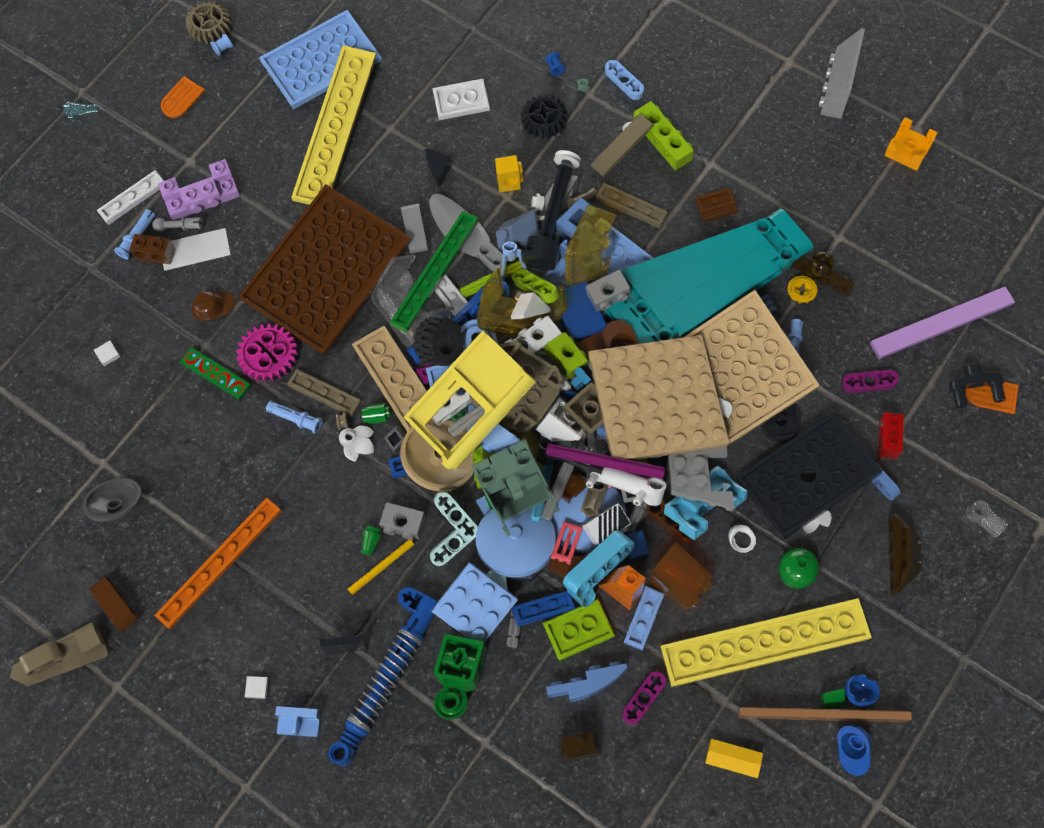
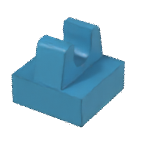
(581, 379)

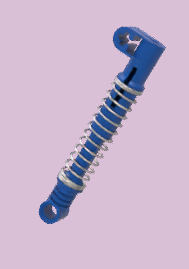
(389, 672)

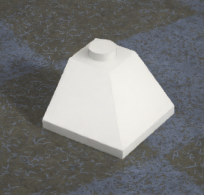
(559, 425)

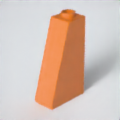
(624, 585)

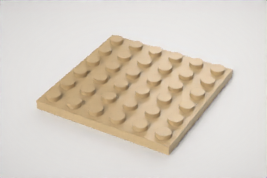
(753, 365)
(658, 398)

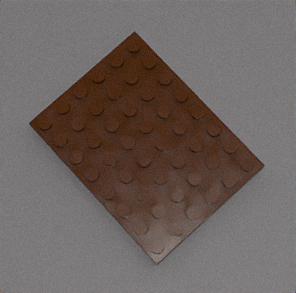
(324, 269)

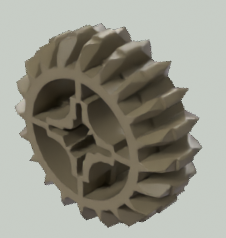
(206, 16)

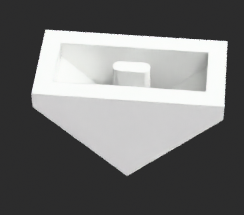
(528, 306)

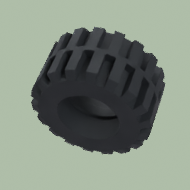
(427, 341)

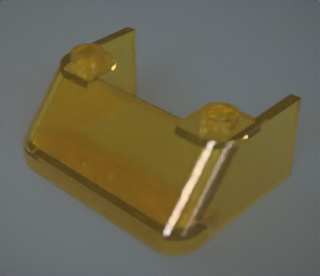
(586, 247)
(496, 310)

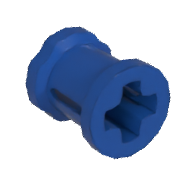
(555, 64)

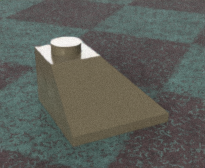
(585, 409)

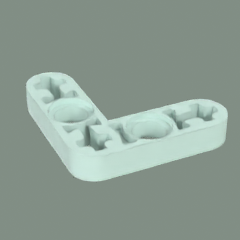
(458, 533)

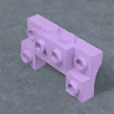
(201, 194)

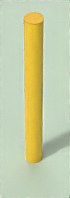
(381, 566)

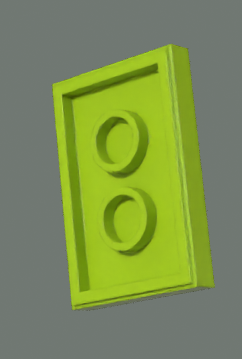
(578, 630)

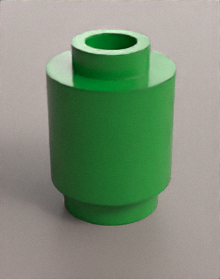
(376, 413)

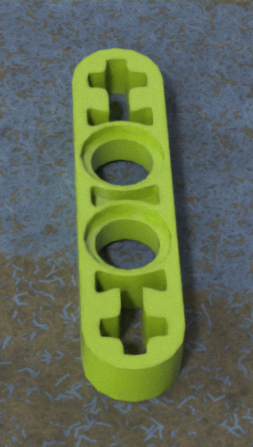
(532, 283)

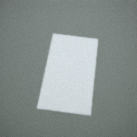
(199, 248)

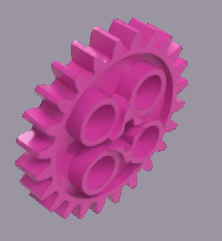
(253, 363)

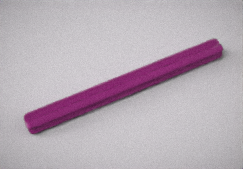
(605, 461)

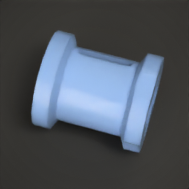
(221, 44)

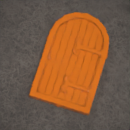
(181, 98)
(983, 398)

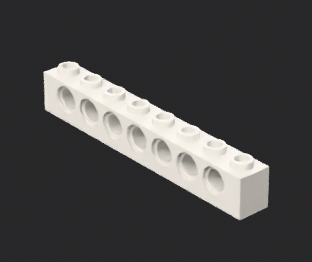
(542, 326)

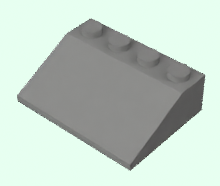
(841, 76)

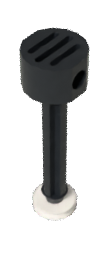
(541, 250)

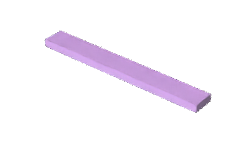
(942, 322)

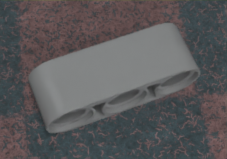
(414, 228)

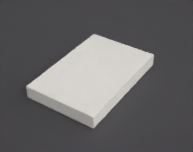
(461, 99)

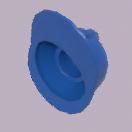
(854, 749)

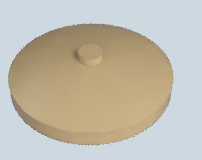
(424, 462)

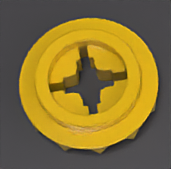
(809, 286)

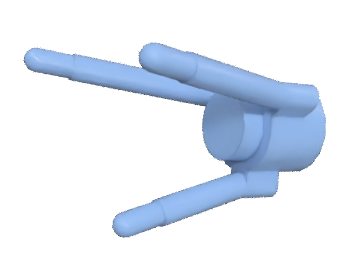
(510, 253)

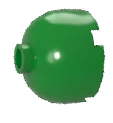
(798, 568)

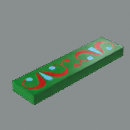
(215, 374)

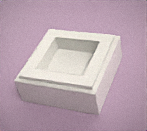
(107, 353)
(256, 687)

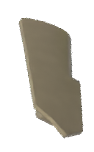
(62, 656)

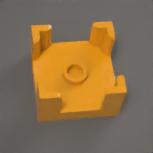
(909, 146)

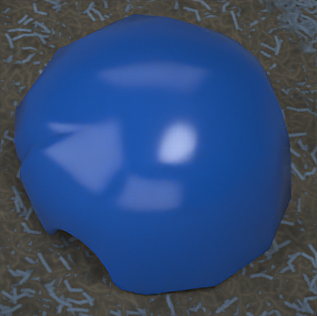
(862, 691)

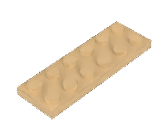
(390, 372)

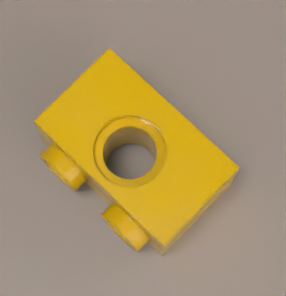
(508, 173)

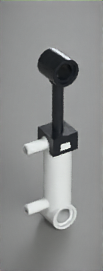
(645, 489)

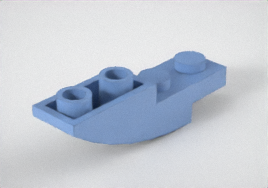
(596, 681)

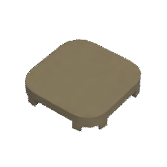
(539, 399)

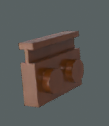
(716, 205)
(574, 486)

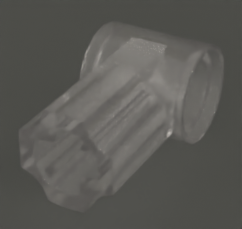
(987, 519)

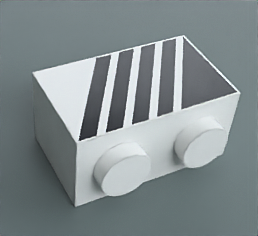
(606, 523)

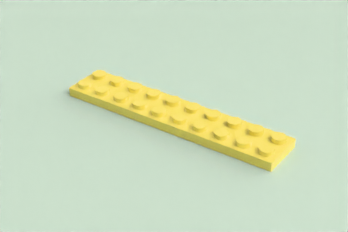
(334, 123)
(765, 642)

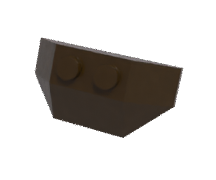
(903, 554)

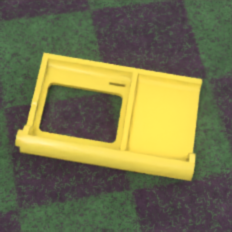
(490, 379)

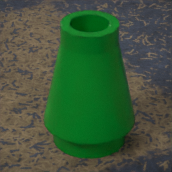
(371, 538)

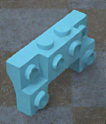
(689, 513)

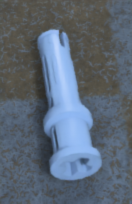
(124, 248)
(302, 419)

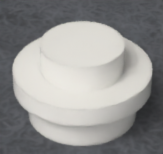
(537, 202)

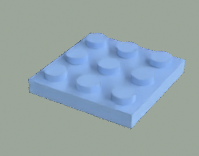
(474, 604)

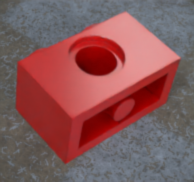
(890, 435)

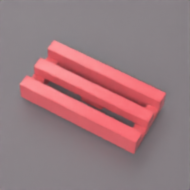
(562, 557)

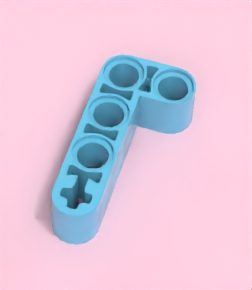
(596, 566)

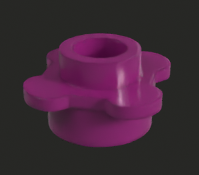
(421, 373)

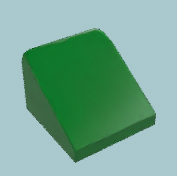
(833, 699)

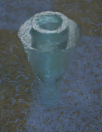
(75, 109)

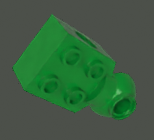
(459, 672)

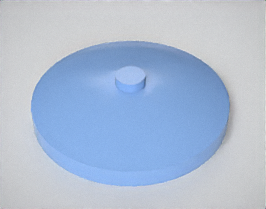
(572, 514)
(521, 553)

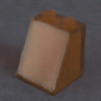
(680, 578)

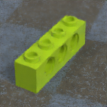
(665, 143)

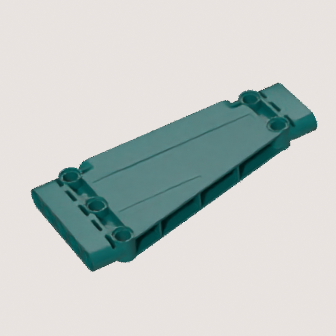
(706, 277)

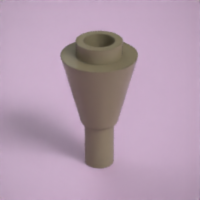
(586, 196)

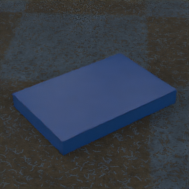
(581, 315)

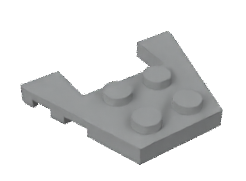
(691, 477)

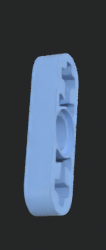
(623, 72)

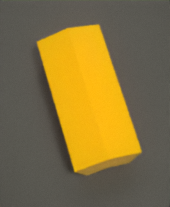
(734, 758)

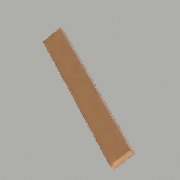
(824, 714)

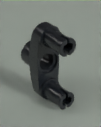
(976, 378)

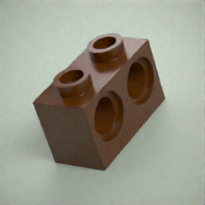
(152, 249)

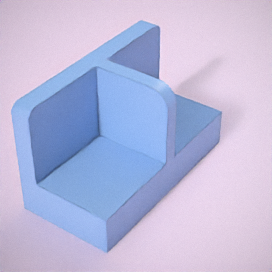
(298, 721)

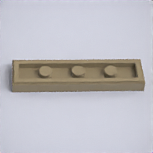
(621, 145)
(631, 205)
(324, 393)

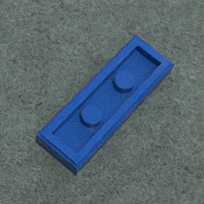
(542, 608)

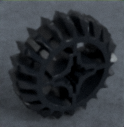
(536, 124)

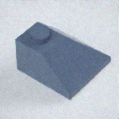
(518, 230)

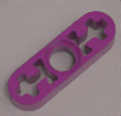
(884, 385)
(657, 689)

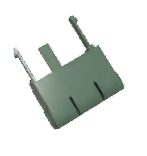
(513, 482)

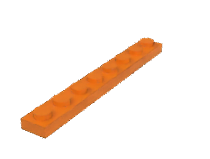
(218, 563)

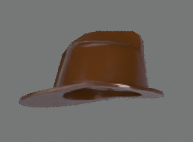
(212, 305)
(619, 334)

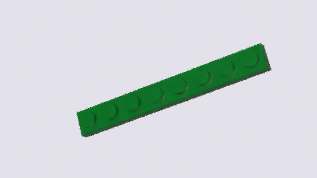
(434, 272)

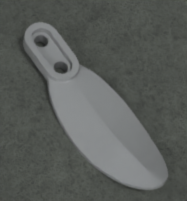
(446, 213)

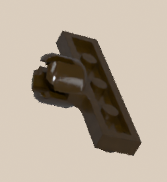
(821, 270)

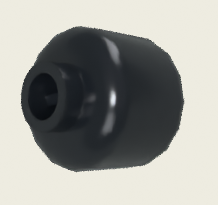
(456, 514)

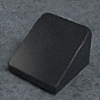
(395, 438)

